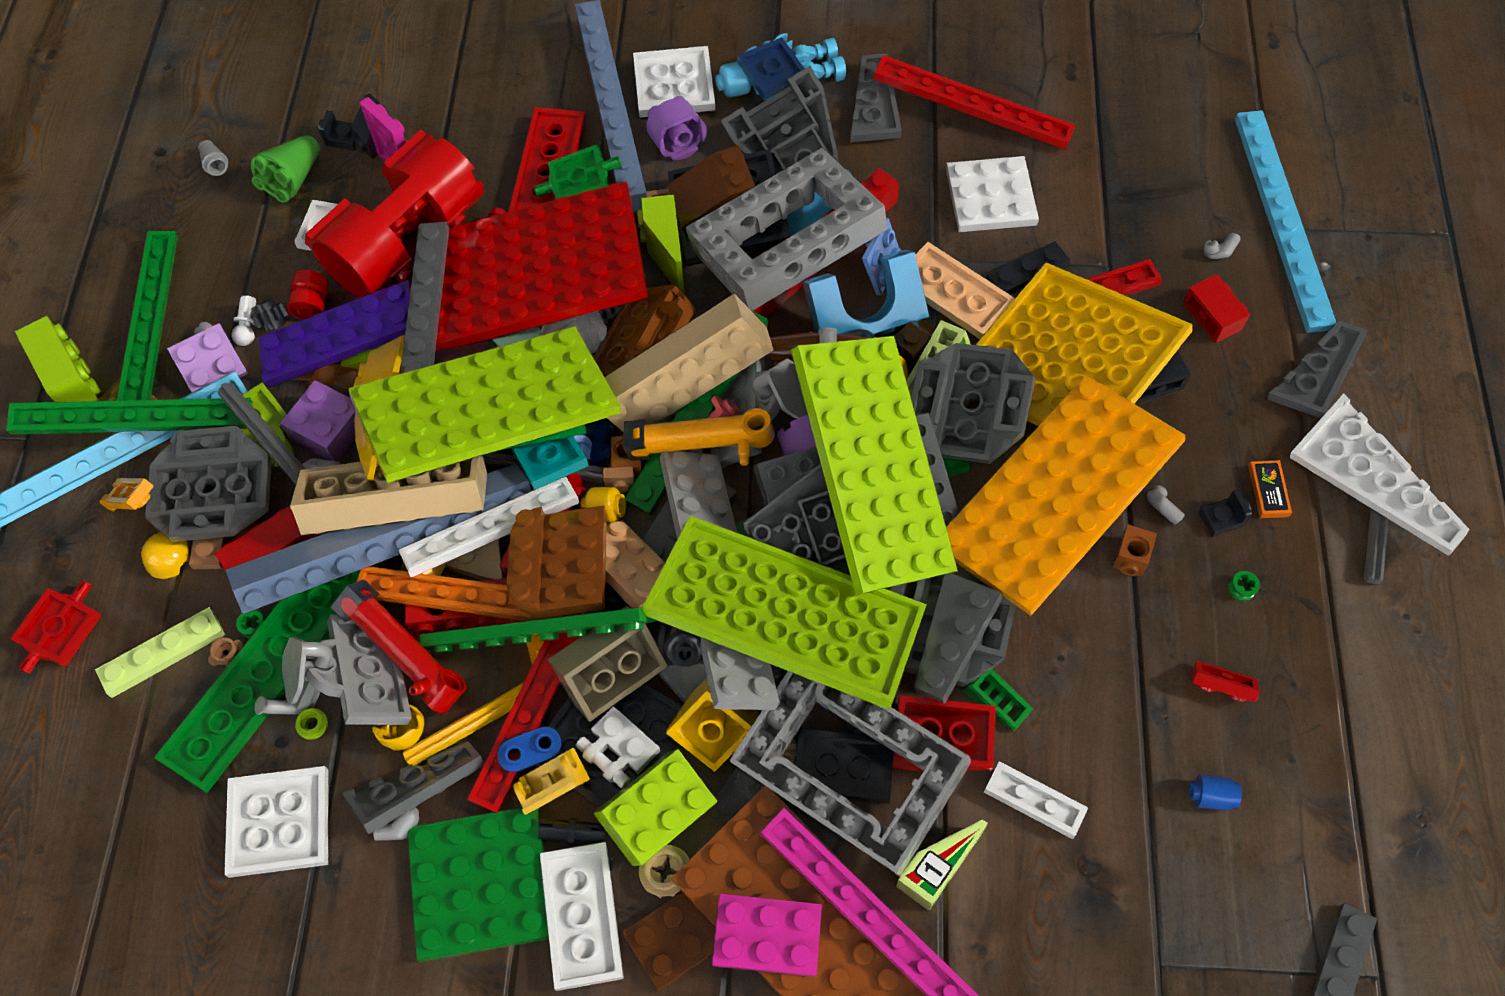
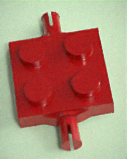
(56, 627)

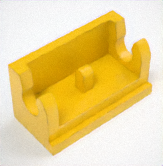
(550, 781)

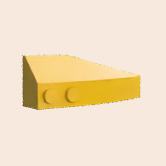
(380, 364)

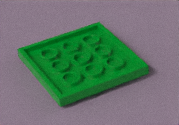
(477, 884)

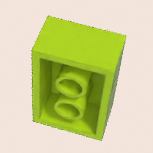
(57, 362)
(655, 807)

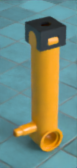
(644, 439)

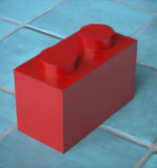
(1216, 308)

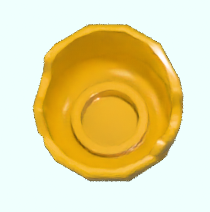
(163, 557)
(401, 736)

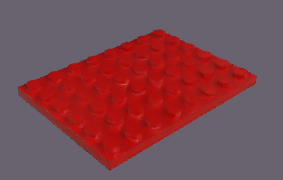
(540, 266)

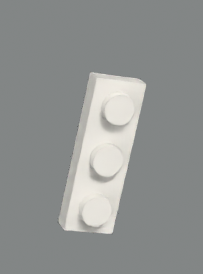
(1036, 800)

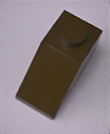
(913, 340)

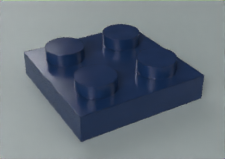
(770, 66)

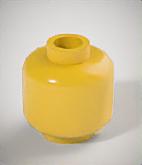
(609, 498)

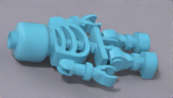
(736, 83)

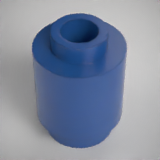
(1215, 792)

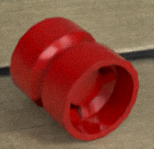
(307, 294)

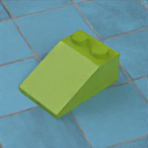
(660, 232)

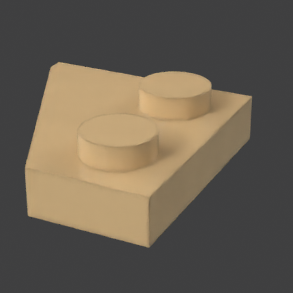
(479, 563)

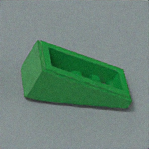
(1005, 690)

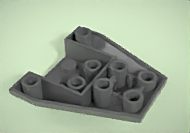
(802, 523)

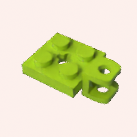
(270, 412)

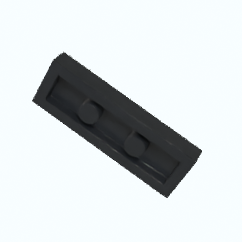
(1019, 272)

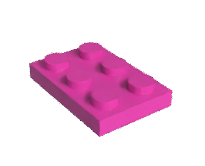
(385, 131)
(767, 935)

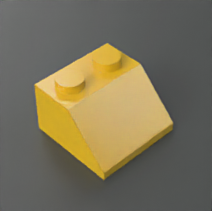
(710, 732)

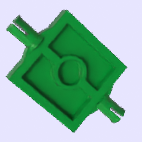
(578, 173)

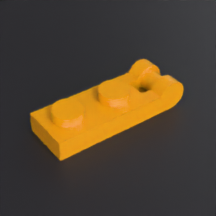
(127, 494)

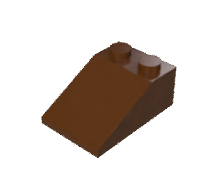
(710, 185)

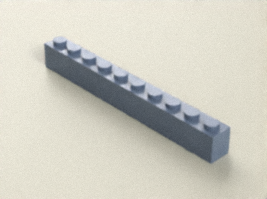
(610, 99)
(351, 550)

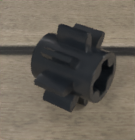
(269, 315)

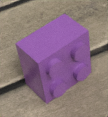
(322, 422)

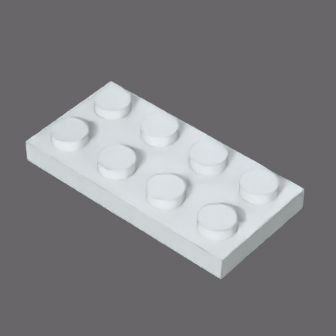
(581, 916)

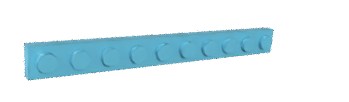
(1285, 223)
(92, 461)

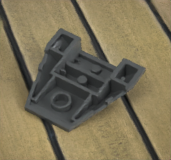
(788, 123)

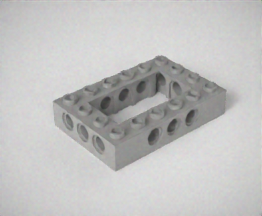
(758, 280)
(892, 845)

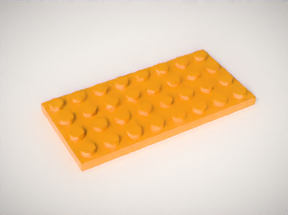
(1060, 493)

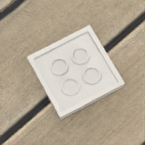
(671, 74)
(991, 194)
(277, 822)

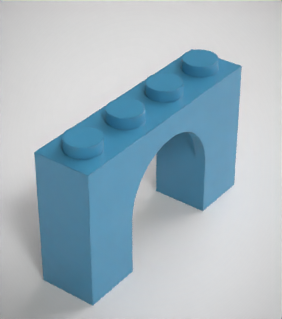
(903, 301)

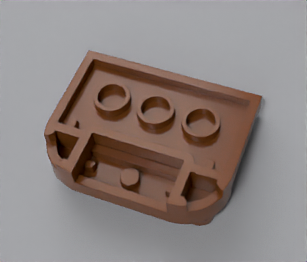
(643, 325)
(558, 562)

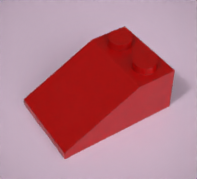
(961, 724)

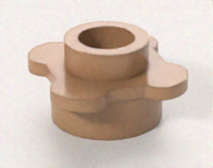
(219, 647)

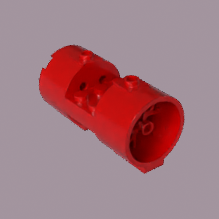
(366, 247)

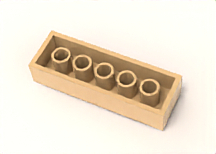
(689, 363)
(345, 499)

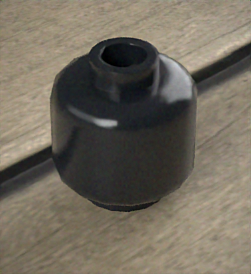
(682, 647)

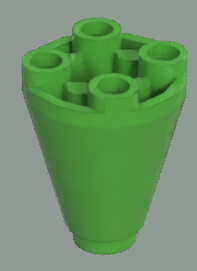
(284, 167)

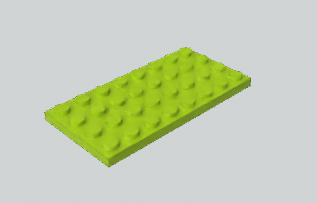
(482, 403)
(874, 462)
(785, 611)

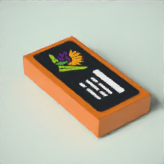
(1269, 489)

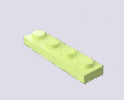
(159, 652)

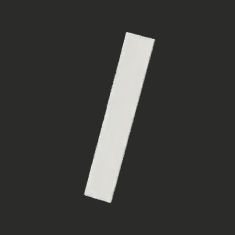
(484, 527)

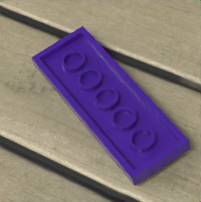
(335, 334)

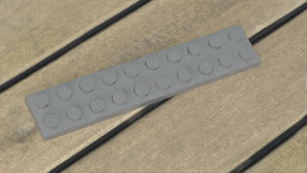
(698, 489)

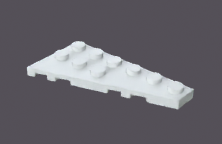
(1370, 469)

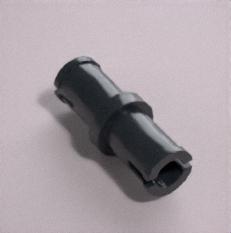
(571, 831)

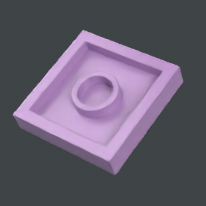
(206, 357)

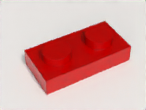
(1236, 685)

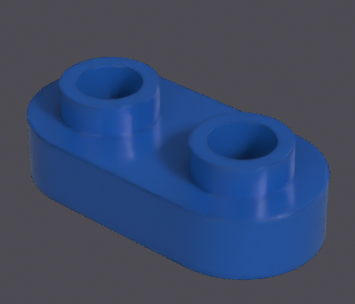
(529, 748)

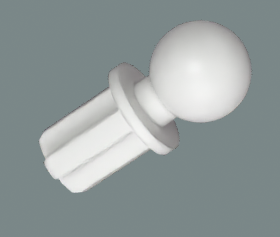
(243, 334)

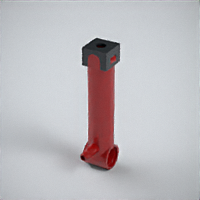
(439, 685)

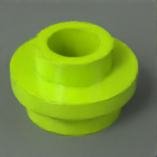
(308, 716)

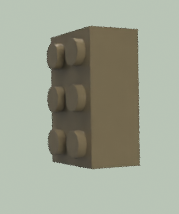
(606, 667)

